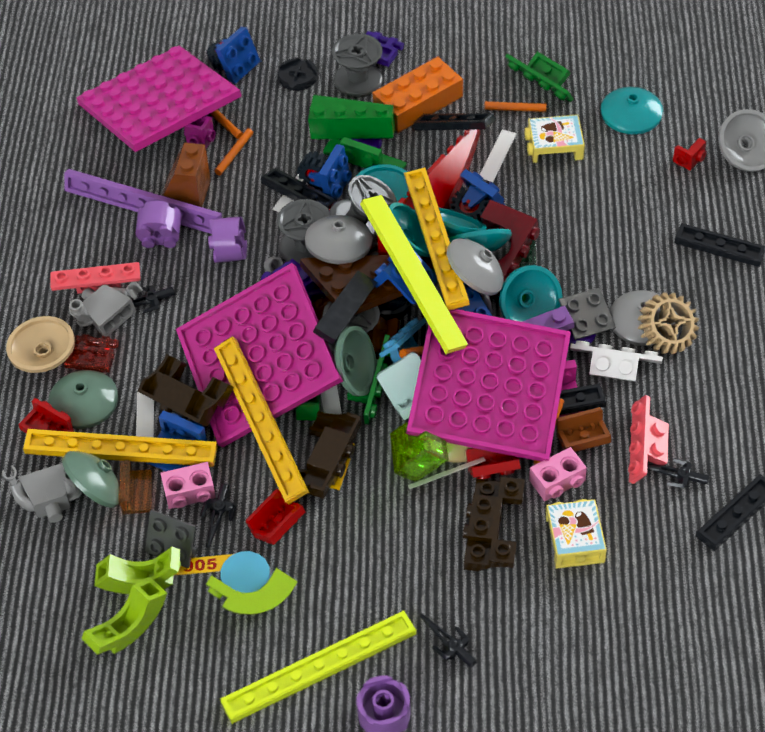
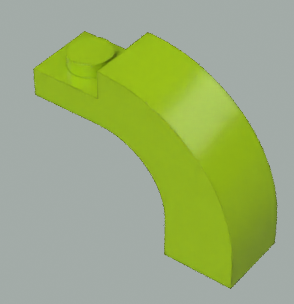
(120, 574)
(257, 602)
(130, 622)

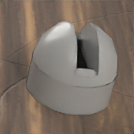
(274, 261)

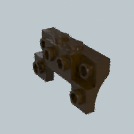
(175, 395)
(331, 450)
(482, 532)

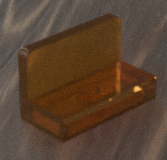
(135, 489)

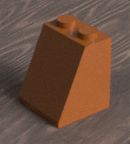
(189, 175)

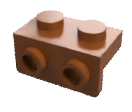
(582, 430)

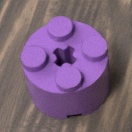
(158, 224)
(228, 239)
(383, 705)

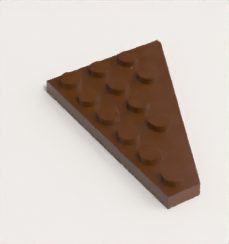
(334, 278)

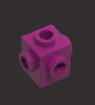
(200, 131)

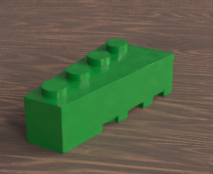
(350, 119)

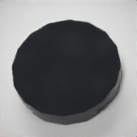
(297, 74)

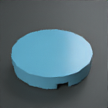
(245, 571)

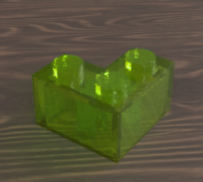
(417, 455)

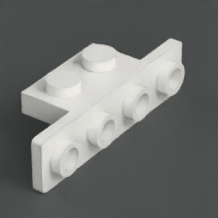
(615, 363)

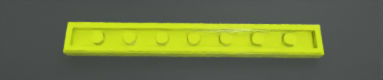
(414, 274)
(317, 667)

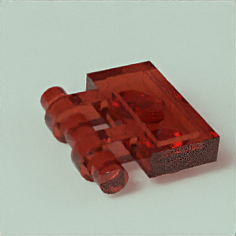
(92, 358)

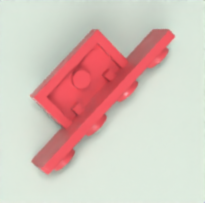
(95, 277)
(648, 440)

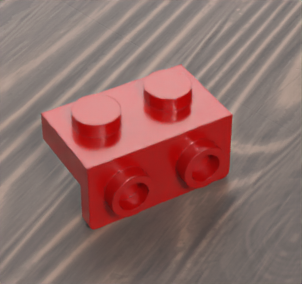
(45, 418)
(494, 463)
(274, 518)

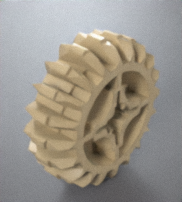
(668, 307)

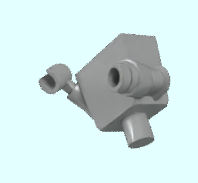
(105, 307)
(44, 491)

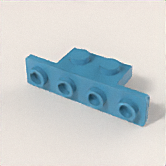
(402, 339)

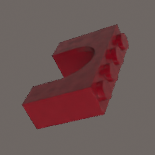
(523, 229)

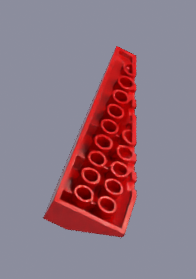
(446, 172)

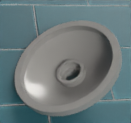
(745, 127)
(338, 239)
(475, 266)
(626, 312)

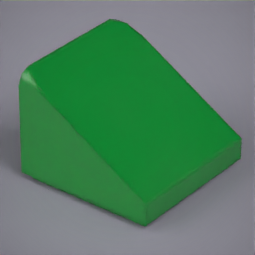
(309, 409)

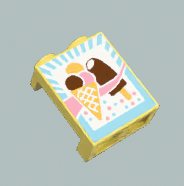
(554, 136)
(576, 533)

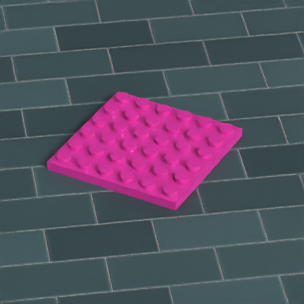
(158, 97)
(278, 341)
(494, 392)

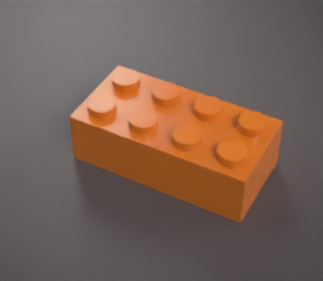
(420, 92)

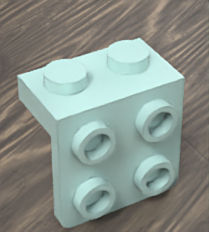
(400, 382)

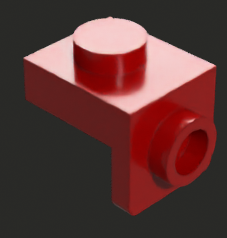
(690, 157)

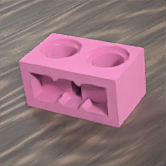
(556, 472)
(188, 481)

